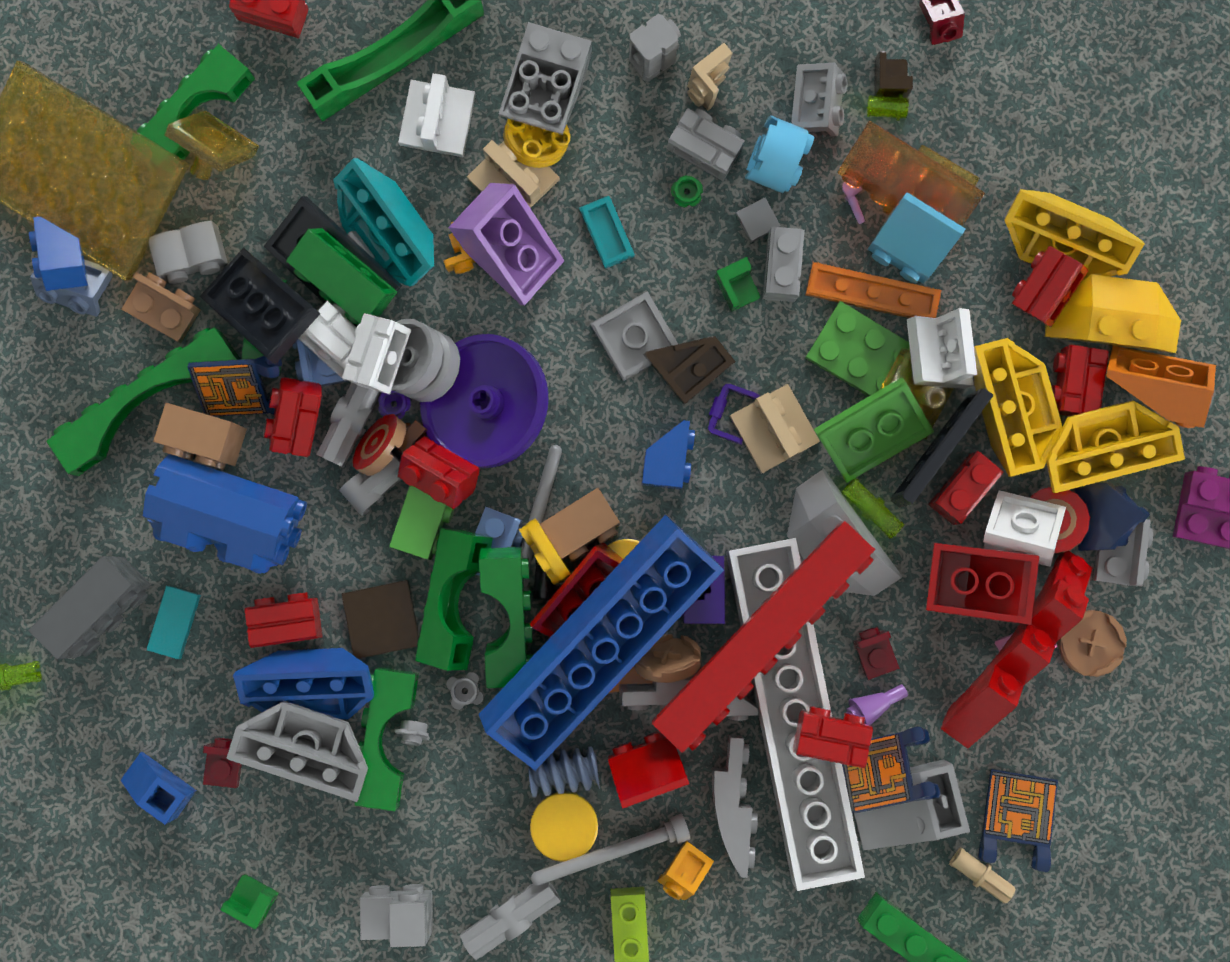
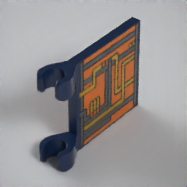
(233, 385)
(888, 774)
(1019, 811)

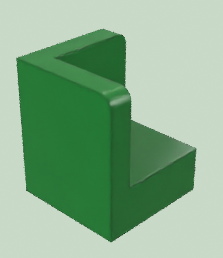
(737, 284)
(250, 901)

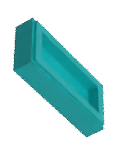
(606, 232)
(173, 622)

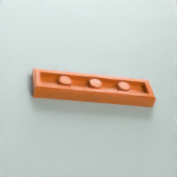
(872, 292)

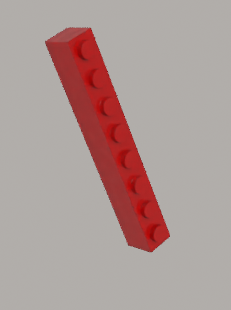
(763, 636)

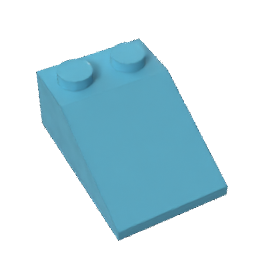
(915, 239)

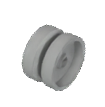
(427, 364)

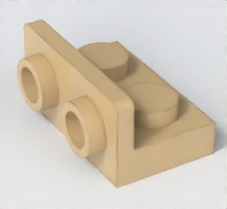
(707, 76)

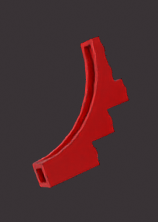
(1024, 655)

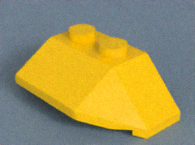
(1090, 238)
(1119, 315)
(1023, 410)
(1111, 445)

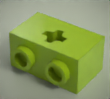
(629, 924)

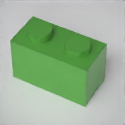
(420, 524)

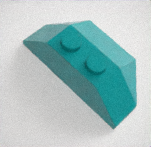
(384, 221)

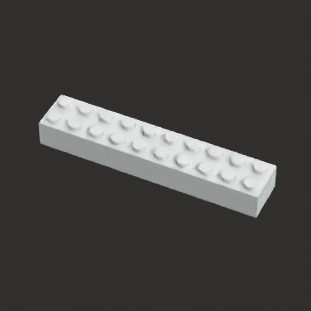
(807, 790)

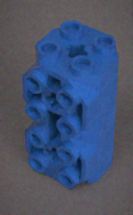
(208, 507)

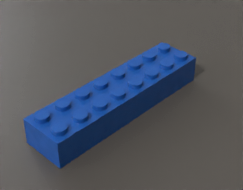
(599, 643)

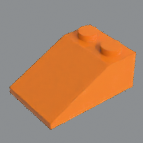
(1167, 384)

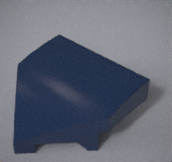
(1111, 516)

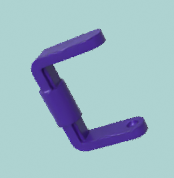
(718, 408)

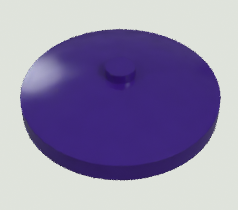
(493, 404)

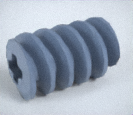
(565, 771)

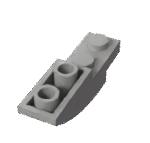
(639, 696)
(734, 818)

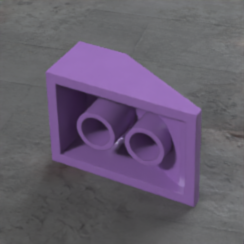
(507, 241)

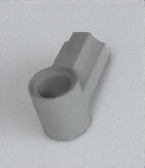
(365, 490)

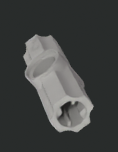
(348, 423)
(509, 919)

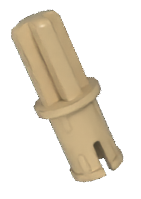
(982, 875)

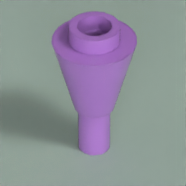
(876, 704)

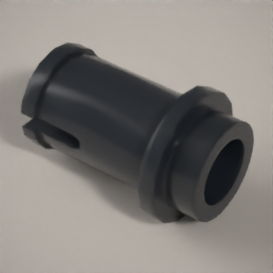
(543, 586)

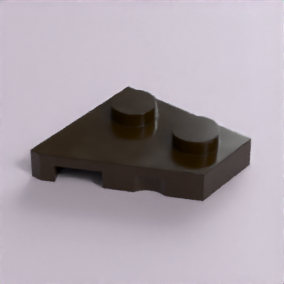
(690, 365)

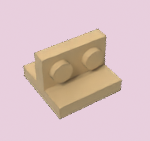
(502, 167)
(774, 428)

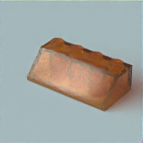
(892, 167)

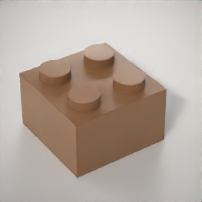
(192, 432)
(581, 525)

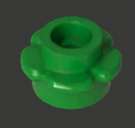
(690, 183)

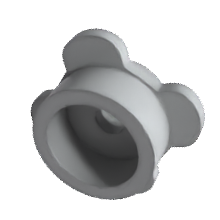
(457, 684)
(412, 732)

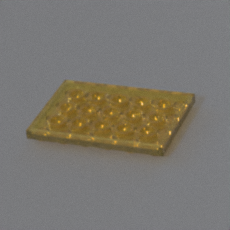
(82, 170)

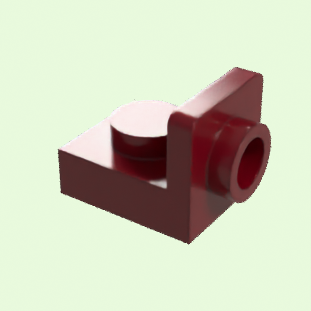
(944, 19)
(875, 652)
(218, 769)

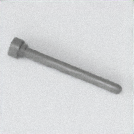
(542, 496)
(673, 831)

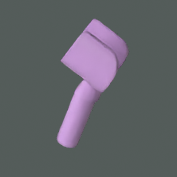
(850, 193)

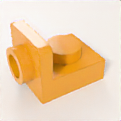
(460, 263)
(685, 872)

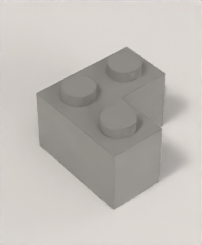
(397, 915)

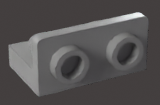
(819, 97)
(1126, 563)

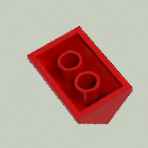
(576, 589)

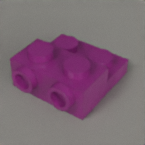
(1204, 508)

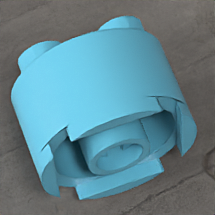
(778, 155)

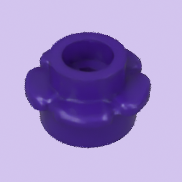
(385, 401)

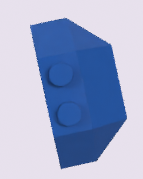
(316, 679)

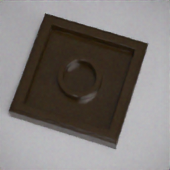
(381, 619)

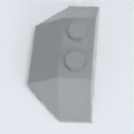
(817, 511)
(302, 748)

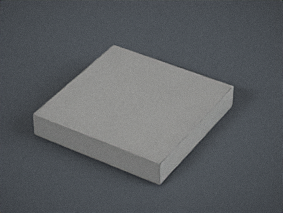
(631, 332)

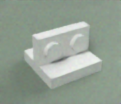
(437, 117)
(942, 350)
(1024, 526)

